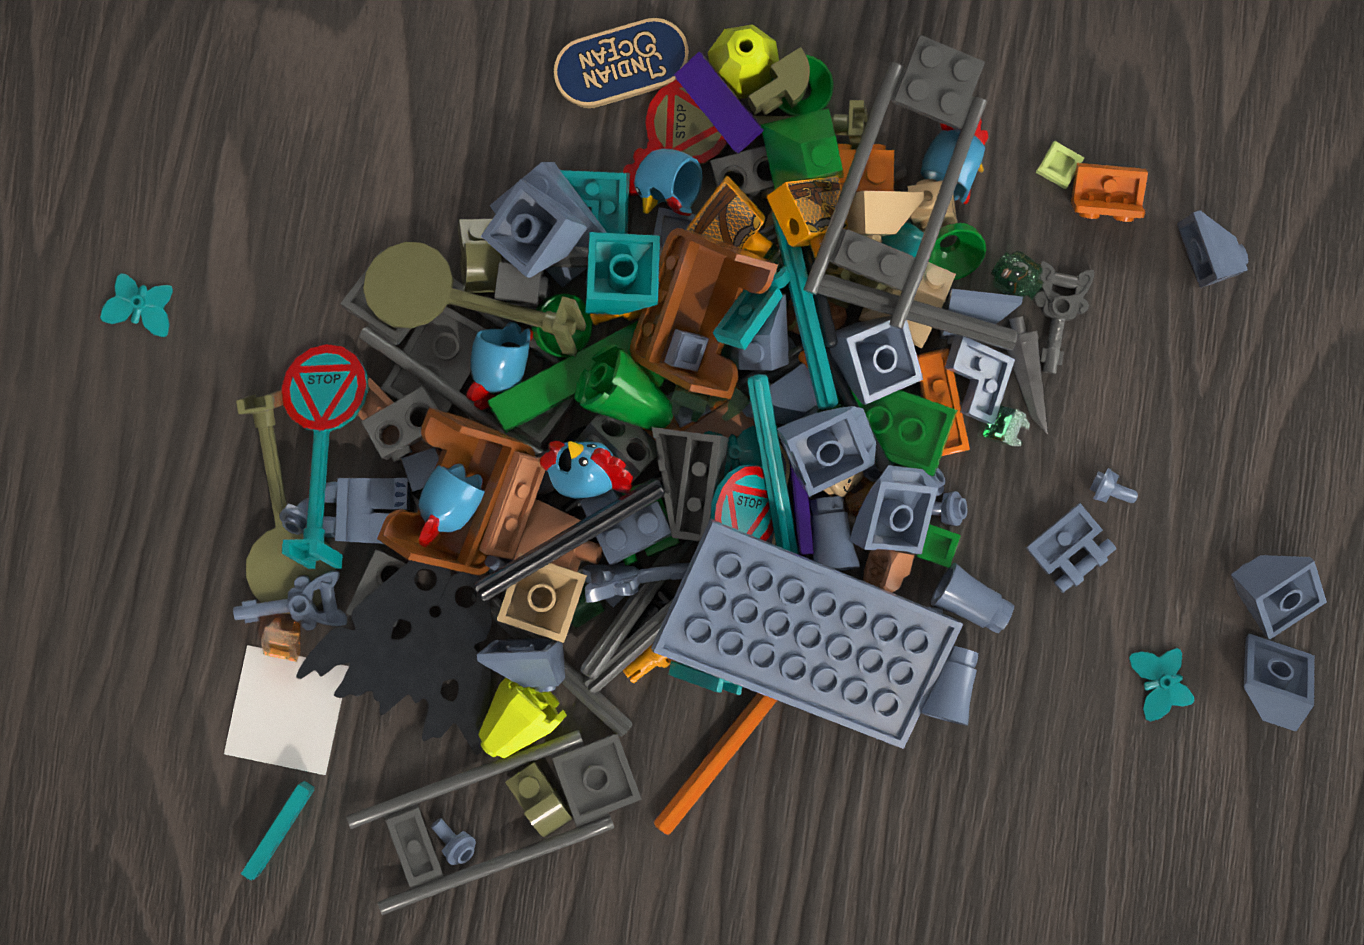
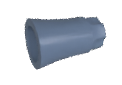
(832, 534)
(971, 599)
(953, 688)

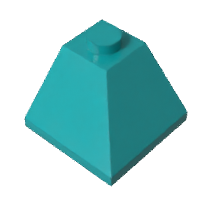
(622, 273)

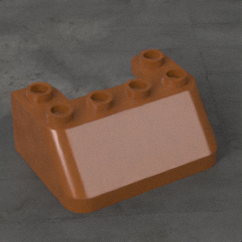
(695, 292)
(481, 453)

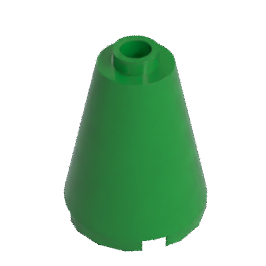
(622, 391)

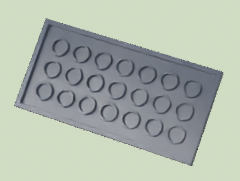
(806, 634)

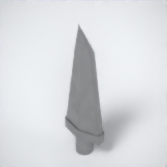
(1028, 370)

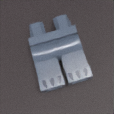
(357, 504)

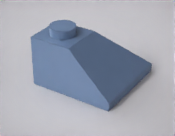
(533, 230)
(1211, 249)
(979, 305)
(768, 347)
(876, 358)
(1279, 590)
(527, 661)
(1279, 681)

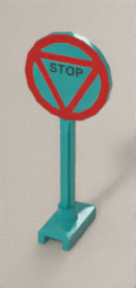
(322, 395)
(743, 505)

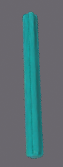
(807, 323)
(772, 462)

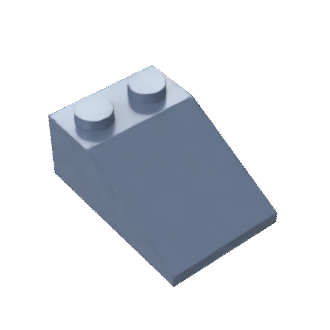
(552, 182)

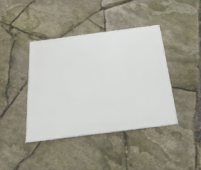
(282, 716)

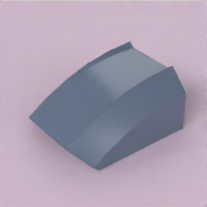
(828, 447)
(896, 511)

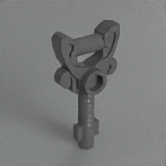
(1060, 309)

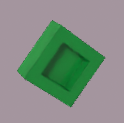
(939, 546)

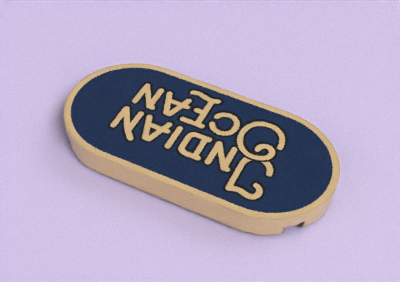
(620, 62)

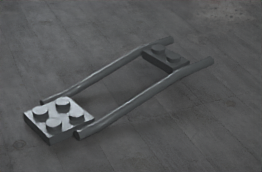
(940, 87)
(386, 337)
(593, 782)

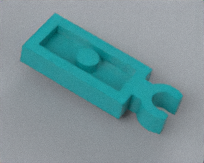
(750, 313)

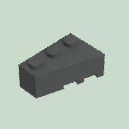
(691, 473)

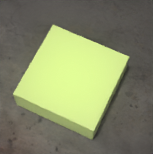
(1059, 164)

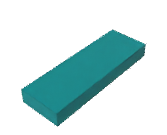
(278, 830)

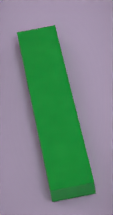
(551, 385)

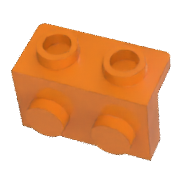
(878, 171)
(1109, 191)

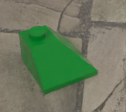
(802, 148)

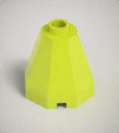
(744, 58)
(518, 718)

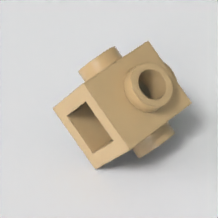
(922, 213)

